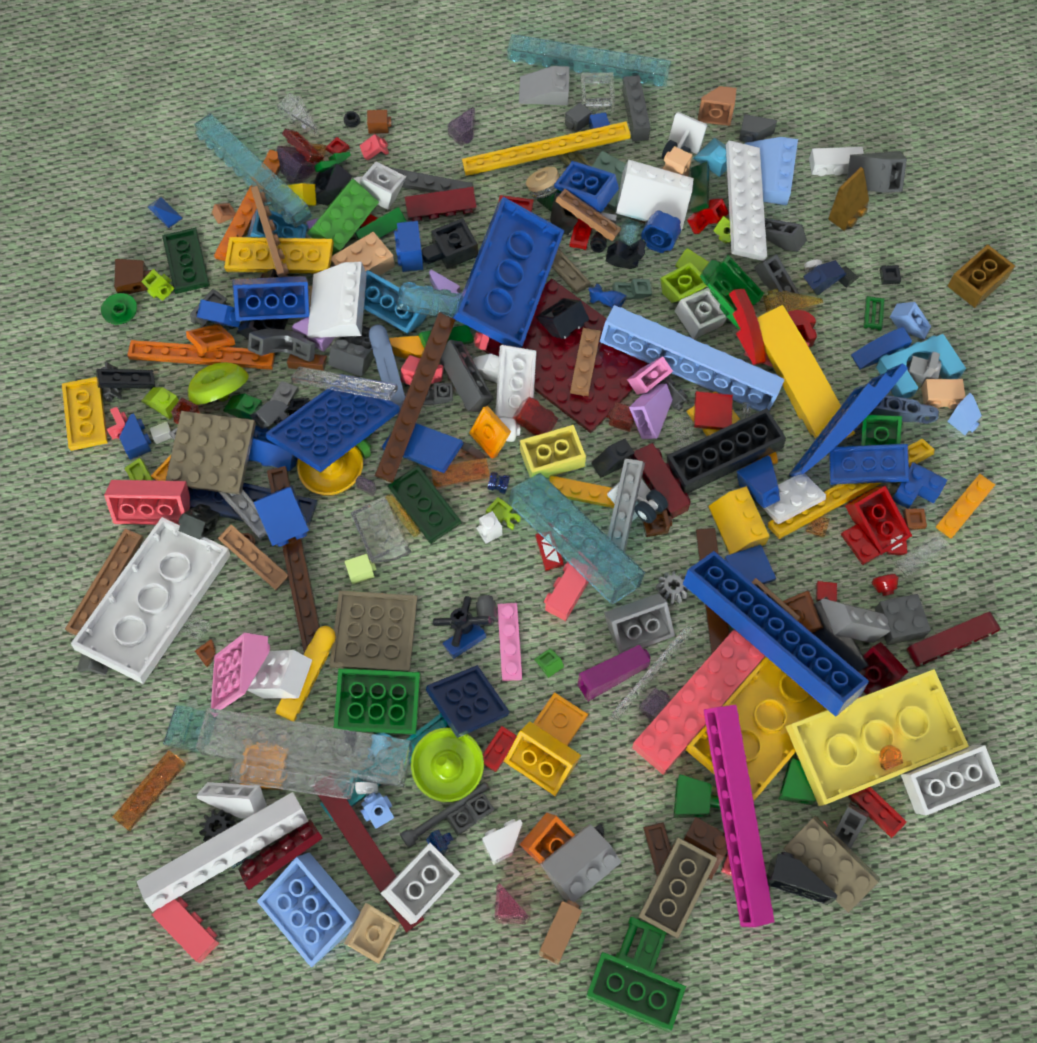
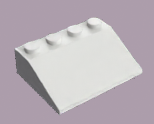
(651, 189)
(337, 301)

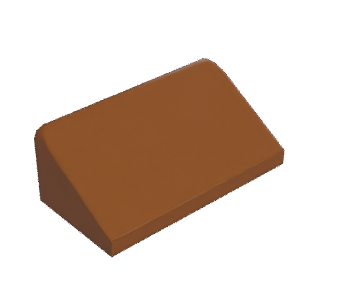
(318, 363)

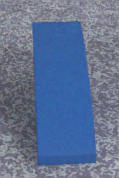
(886, 344)

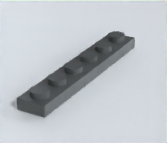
(430, 183)

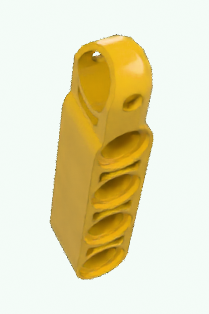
(318, 652)

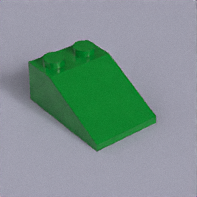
(881, 430)

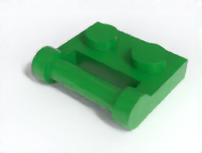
(648, 947)

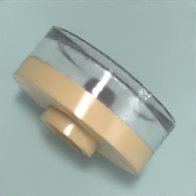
(542, 182)

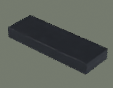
(125, 378)

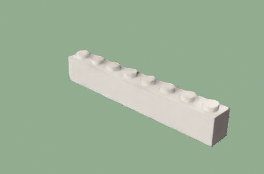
(221, 852)

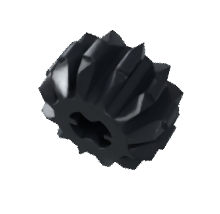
(213, 821)

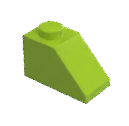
(161, 401)

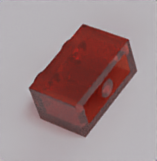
(535, 417)

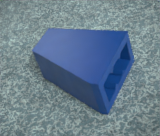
(760, 481)

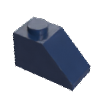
(824, 276)

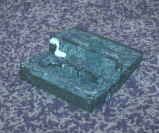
(184, 728)

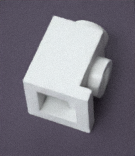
(489, 527)

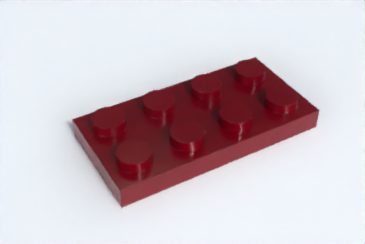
(279, 854)

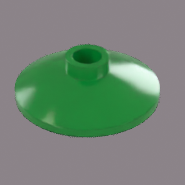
(116, 303)

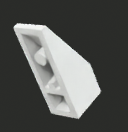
(233, 798)

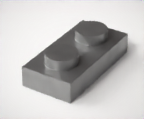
(285, 393)

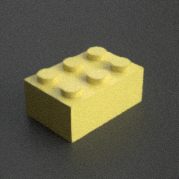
(553, 452)

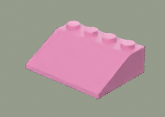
(237, 667)

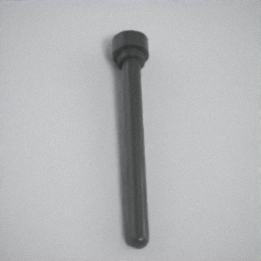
(409, 837)

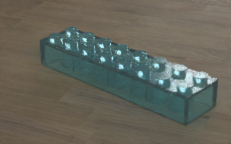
(576, 538)

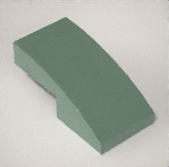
(635, 290)

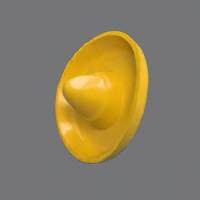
(336, 477)

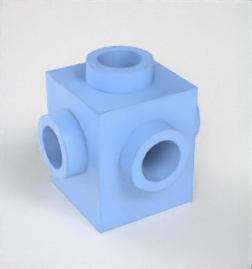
(379, 816)

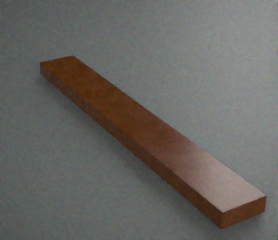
(717, 627)

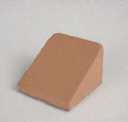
(223, 212)

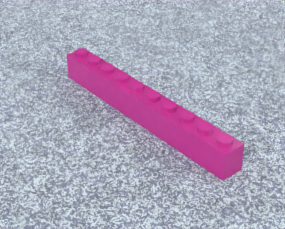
(739, 816)

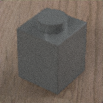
(577, 117)

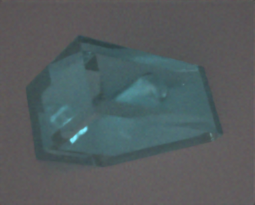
(630, 231)

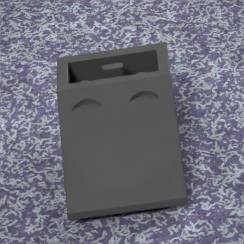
(882, 170)
(352, 353)

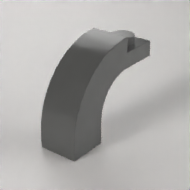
(279, 340)

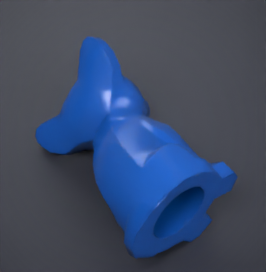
(607, 298)

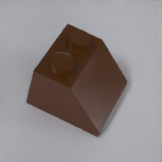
(708, 839)

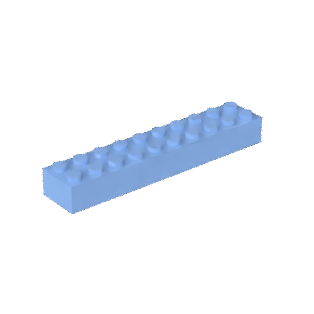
(691, 359)

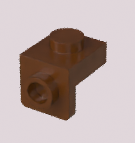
(659, 526)

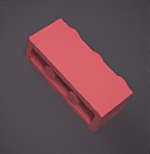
(566, 592)
(186, 929)

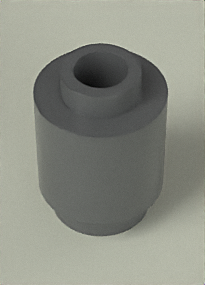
(486, 607)

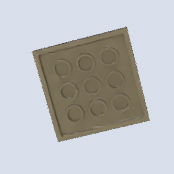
(211, 452)
(374, 631)

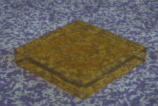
(403, 516)

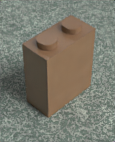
(560, 931)

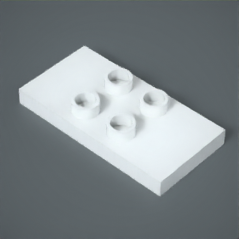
(151, 600)

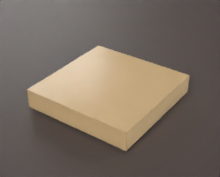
(372, 933)

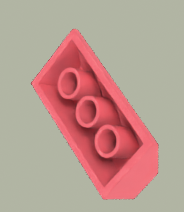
(147, 501)

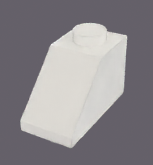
(487, 366)

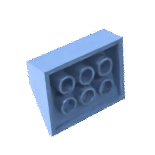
(777, 167)
(309, 908)

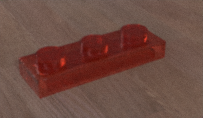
(302, 146)

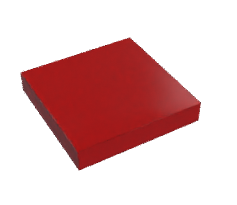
(712, 410)

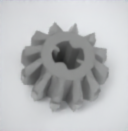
(665, 590)

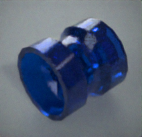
(502, 485)

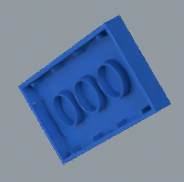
(509, 274)

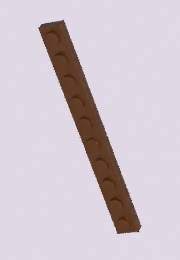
(414, 398)
(297, 571)

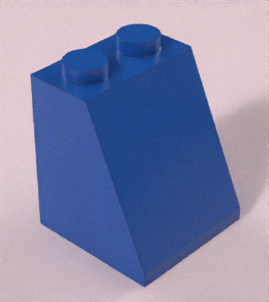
(282, 516)

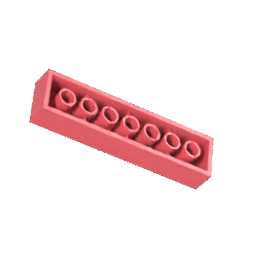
(708, 688)

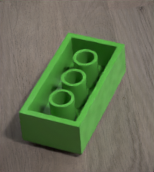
(344, 215)

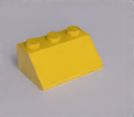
(739, 521)
(542, 758)

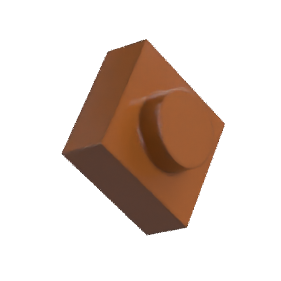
(915, 518)

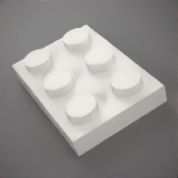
(795, 497)

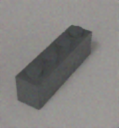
(636, 108)
(465, 376)

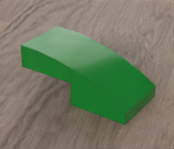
(335, 158)

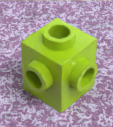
(722, 230)
(158, 285)

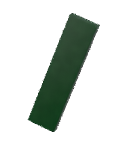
(700, 187)

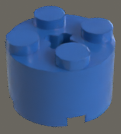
(661, 232)

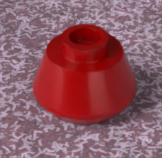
(885, 584)

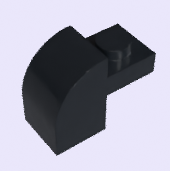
(625, 256)

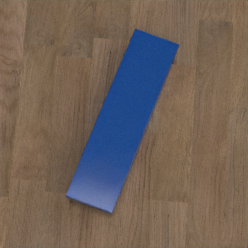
(849, 416)

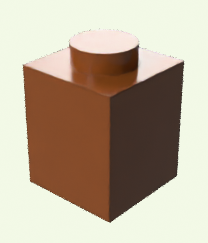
(378, 121)

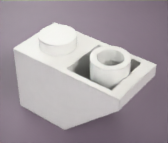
(502, 842)

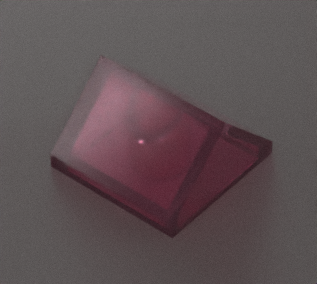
(507, 909)

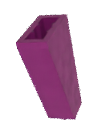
(612, 672)

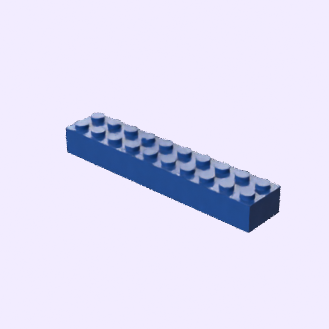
(775, 633)

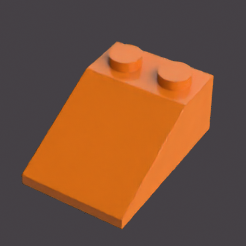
(546, 837)

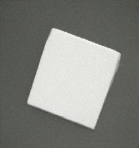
(161, 432)

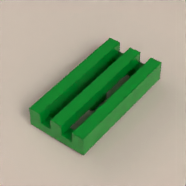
(872, 325)

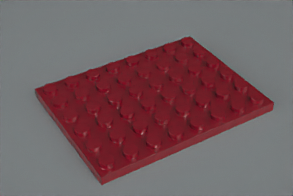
(557, 363)

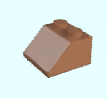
(718, 106)

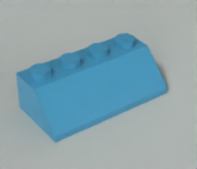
(382, 301)

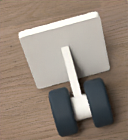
(685, 134)
(646, 502)

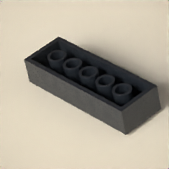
(726, 451)

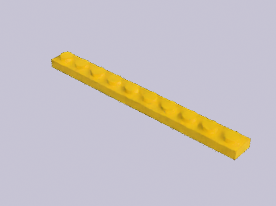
(546, 148)
(843, 493)

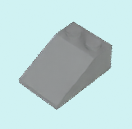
(545, 86)

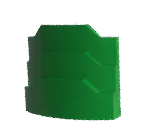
(723, 279)

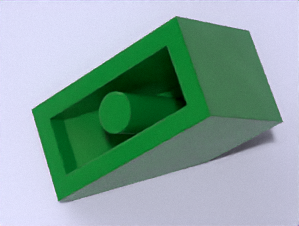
(242, 406)

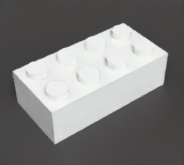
(950, 779)

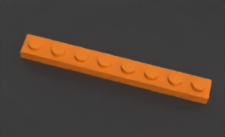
(243, 216)
(189, 354)

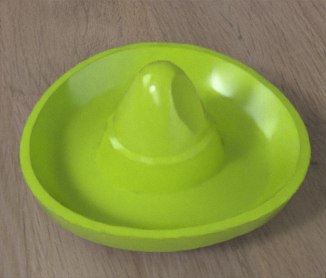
(216, 382)
(447, 765)

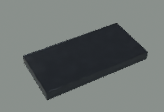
(842, 646)

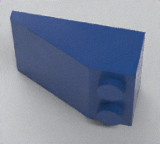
(588, 184)

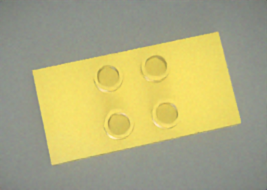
(844, 750)

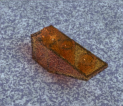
(462, 473)

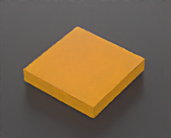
(489, 432)
(561, 719)

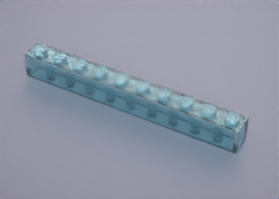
(587, 59)
(252, 170)

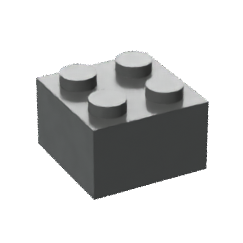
(904, 618)

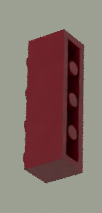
(440, 203)
(659, 477)

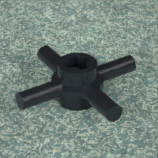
(461, 621)

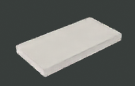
(515, 379)

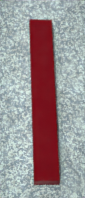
(364, 848)

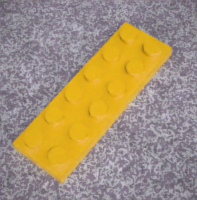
(300, 254)

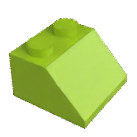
(681, 283)

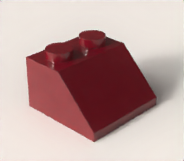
(883, 669)

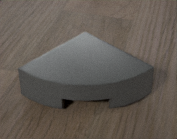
(472, 450)

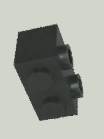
(198, 521)

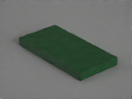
(185, 260)
(424, 504)

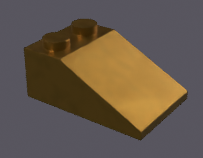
(850, 201)

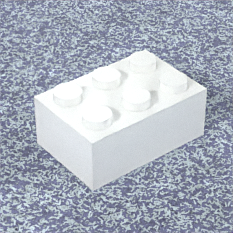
(281, 675)
(420, 883)

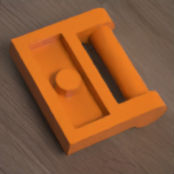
(210, 338)

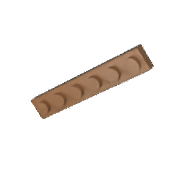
(269, 226)
(108, 574)

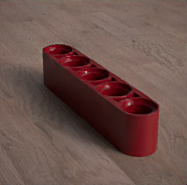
(953, 638)

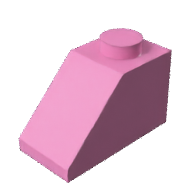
(650, 375)

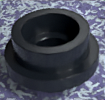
(351, 119)

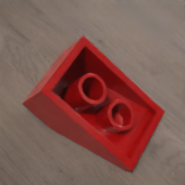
(870, 514)

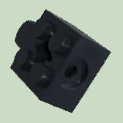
(444, 243)

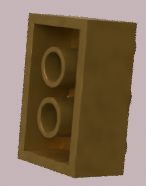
(981, 276)

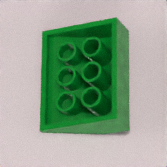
(377, 701)

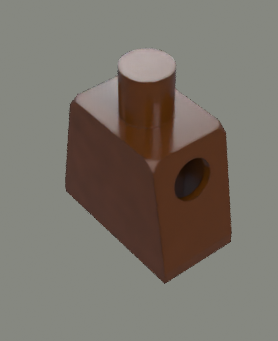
(129, 276)

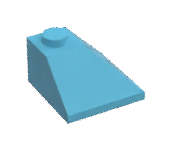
(715, 155)

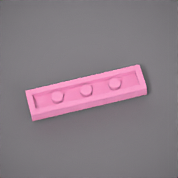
(509, 642)

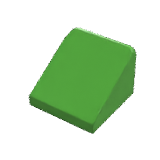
(549, 662)

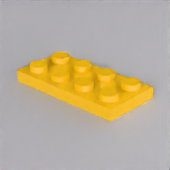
(84, 414)

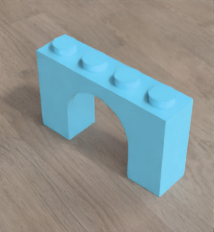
(906, 387)

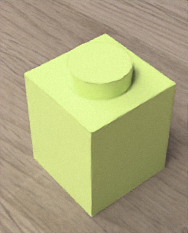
(360, 569)

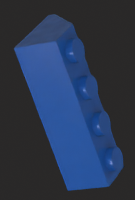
(270, 298)
(269, 453)

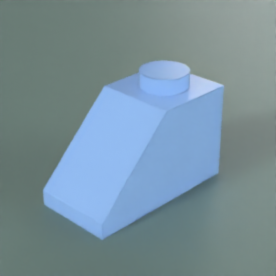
(911, 318)
(966, 415)

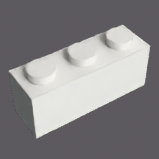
(831, 160)

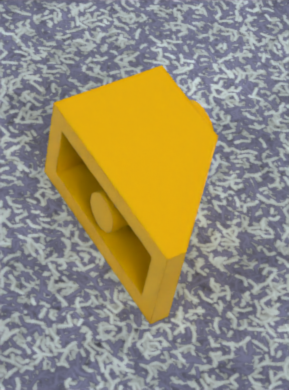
(305, 192)

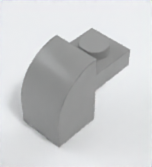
(923, 369)

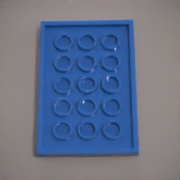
(330, 426)

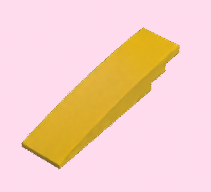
(802, 375)

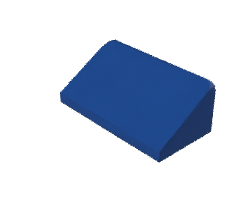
(467, 641)

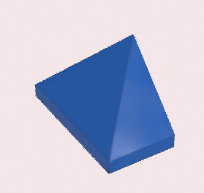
(164, 212)

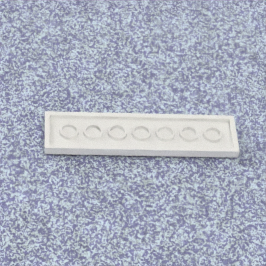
(746, 201)

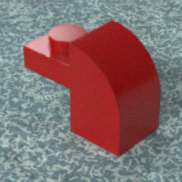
(710, 215)
(805, 323)

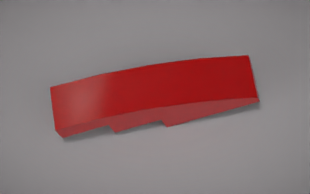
(750, 332)

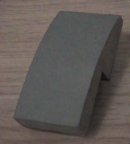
(439, 394)
(470, 814)

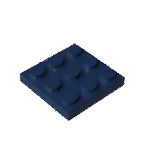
(467, 701)

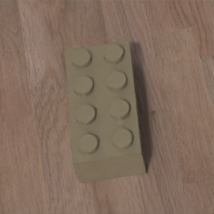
(833, 863)
(677, 887)

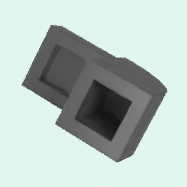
(270, 412)

